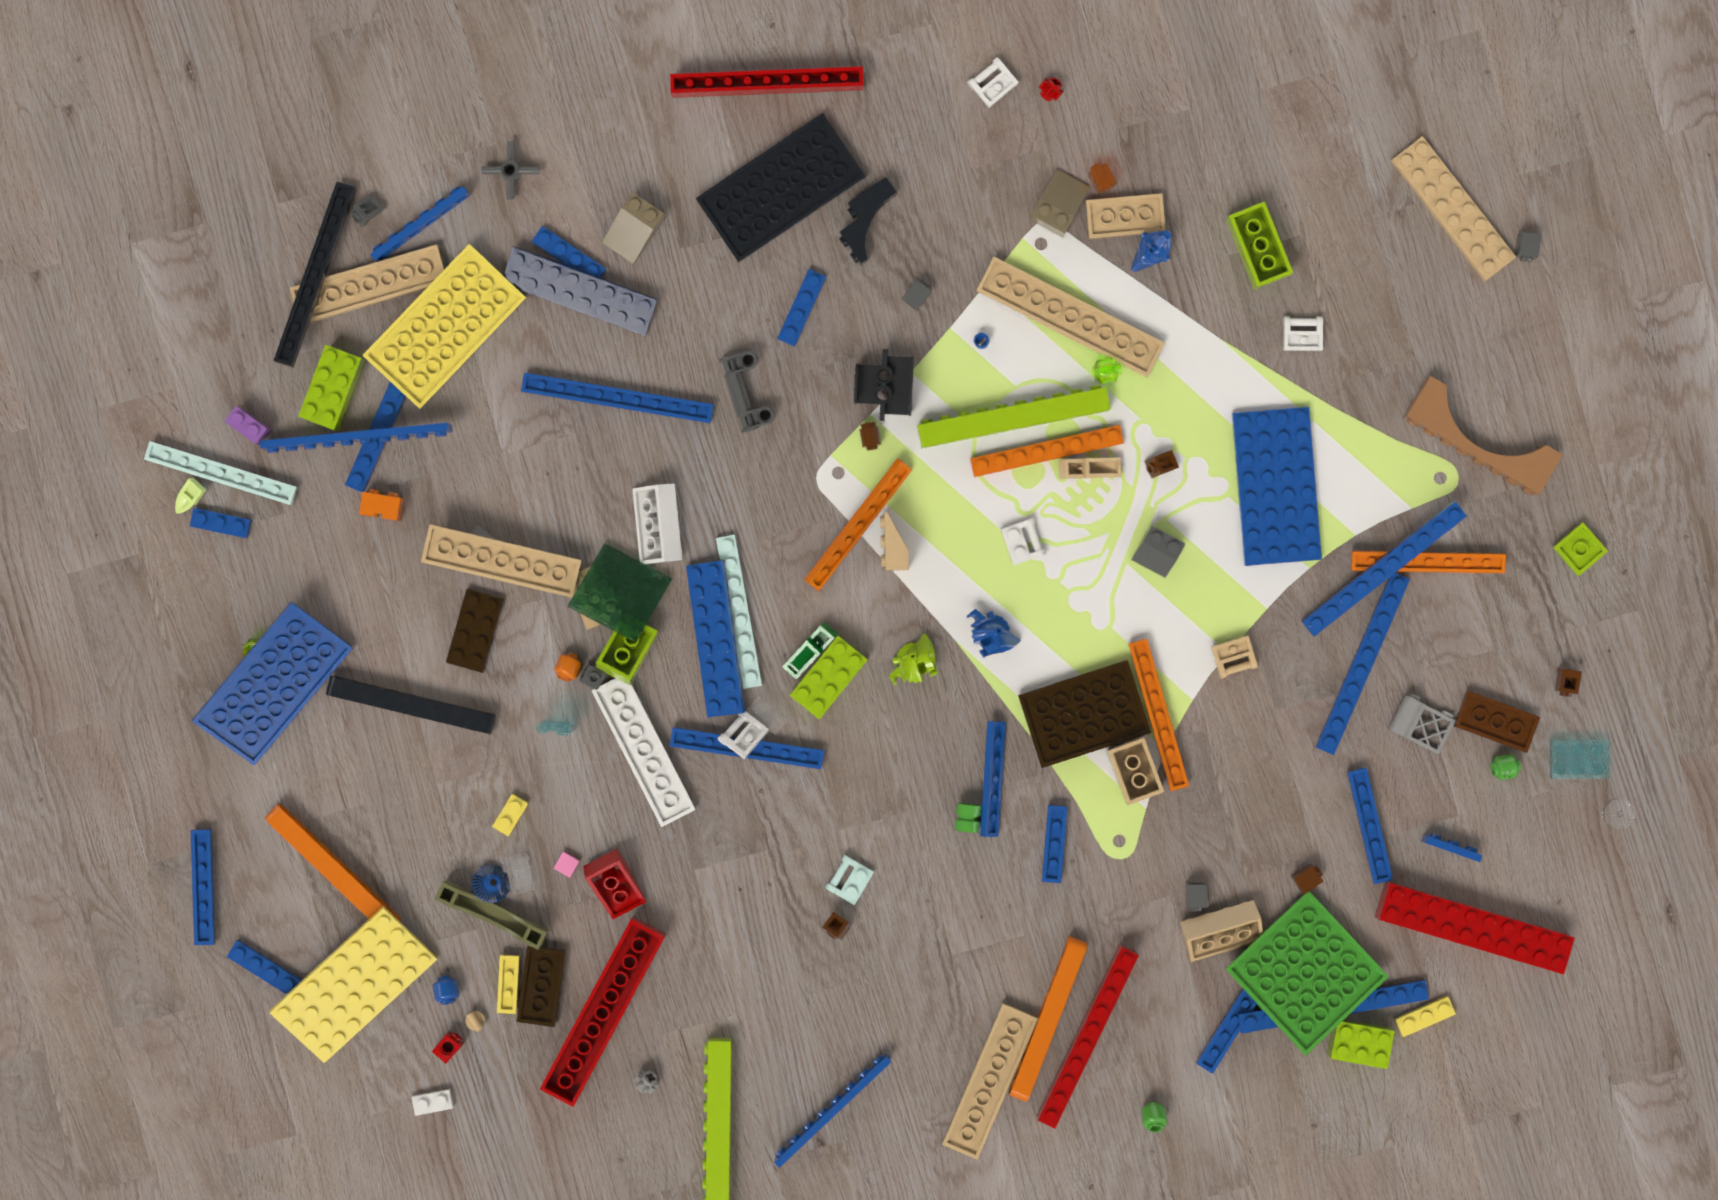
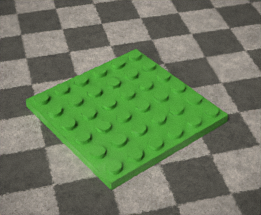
(1306, 973)

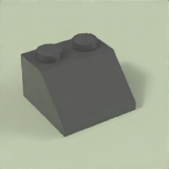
(1158, 551)

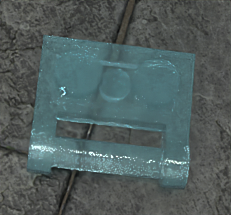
(562, 728)

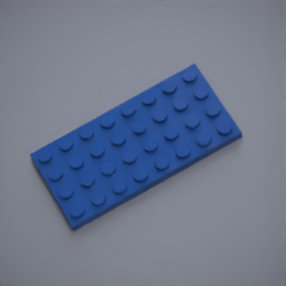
(1276, 486)
(272, 683)

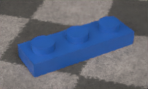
(220, 523)
(1452, 846)

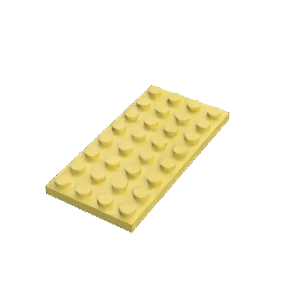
(444, 326)
(353, 984)

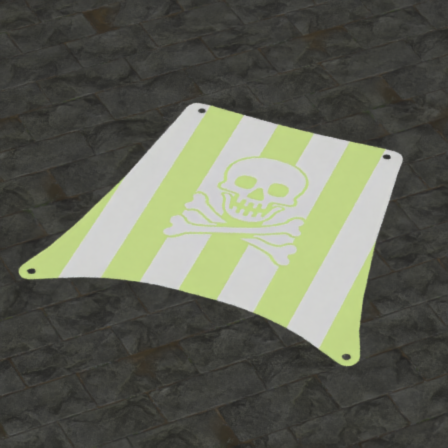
(1086, 593)

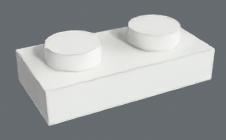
(432, 1102)

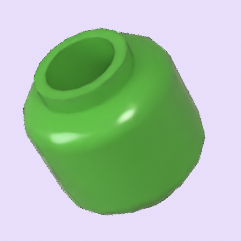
(1505, 767)
(1154, 1117)

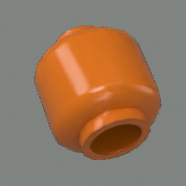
(568, 667)

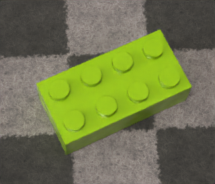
(1259, 245)
(332, 388)
(828, 677)

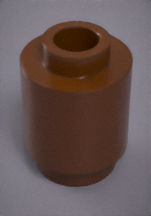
(870, 436)

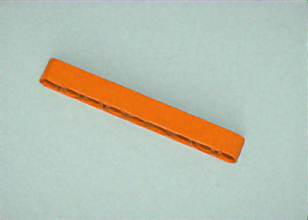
(326, 862)
(1048, 1018)

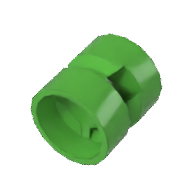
(967, 817)

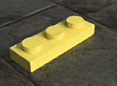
(508, 984)
(1424, 1016)

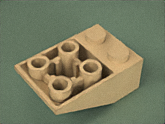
(896, 552)

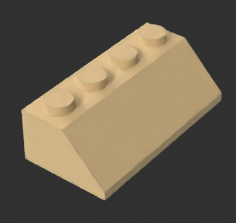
(1221, 930)

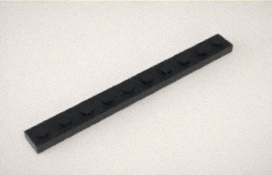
(314, 274)

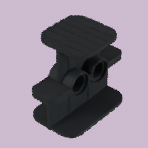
(898, 385)

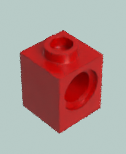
(444, 1054)

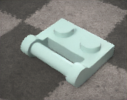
(854, 884)

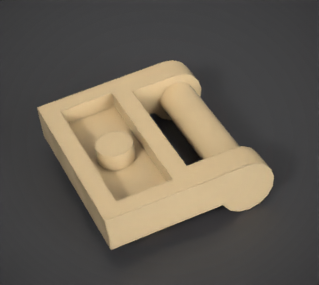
(1231, 651)

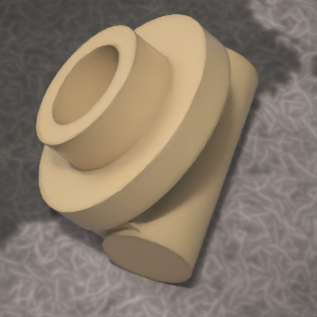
(475, 1020)

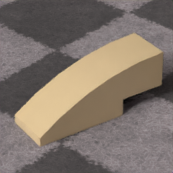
(1089, 468)

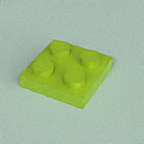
(1580, 549)

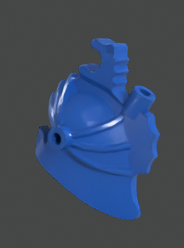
(1152, 250)
(992, 633)

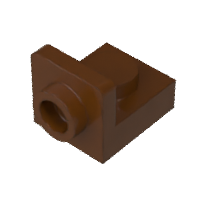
(1161, 464)

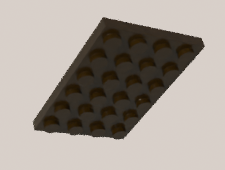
(1084, 713)

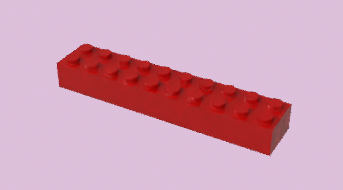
(1474, 927)
(602, 1011)

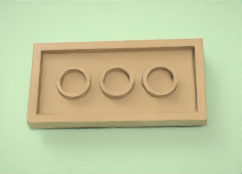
(1125, 216)

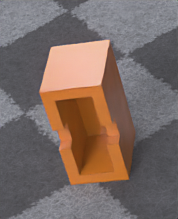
(374, 504)

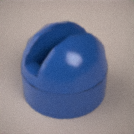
(979, 338)

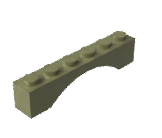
(503, 918)

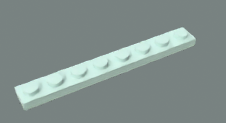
(220, 473)
(740, 613)

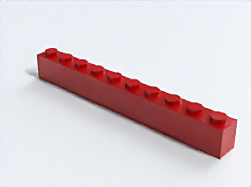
(766, 82)
(1087, 1036)

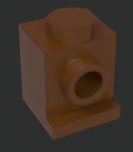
(1574, 681)
(836, 926)

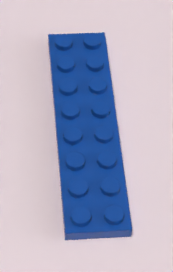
(715, 639)

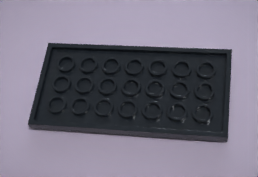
(780, 187)

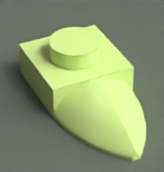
(189, 495)

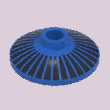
(483, 888)

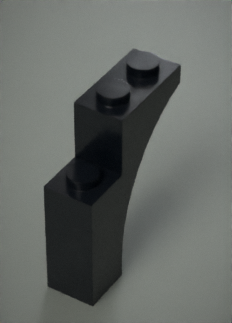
(864, 209)

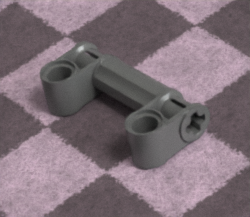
(739, 393)

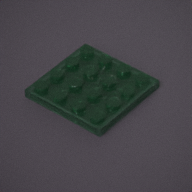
(620, 592)

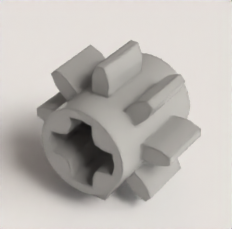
(646, 1081)

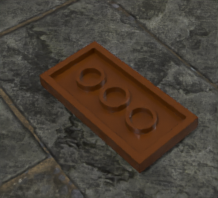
(1496, 721)

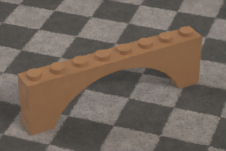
(1433, 415)

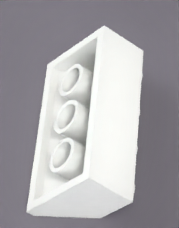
(657, 523)

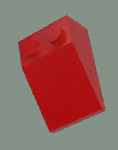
(614, 884)

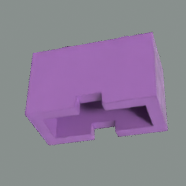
(248, 425)

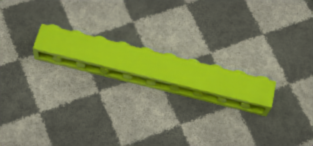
(1014, 417)
(718, 1118)

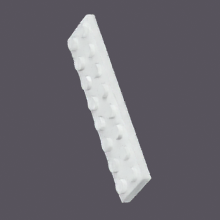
(644, 751)

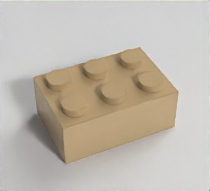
(1135, 770)

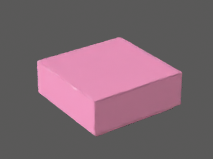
(566, 864)

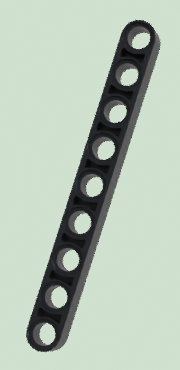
(410, 704)

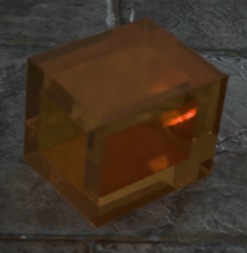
(1101, 178)

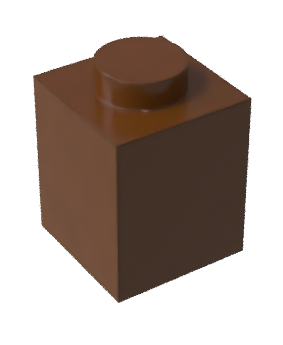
(1307, 878)

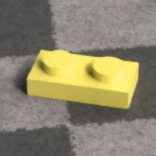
(510, 814)

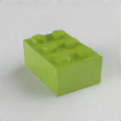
(624, 657)
(1361, 1043)

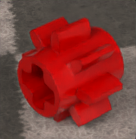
(1051, 89)

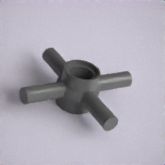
(510, 162)

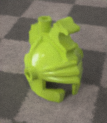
(914, 661)

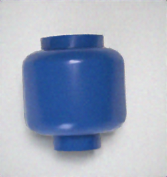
(445, 990)

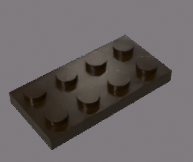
(475, 630)
(541, 986)

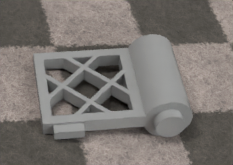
(1408, 716)

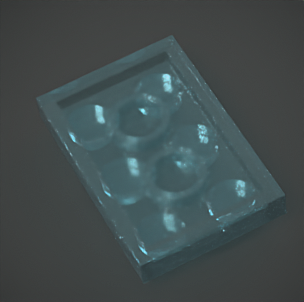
(1580, 759)

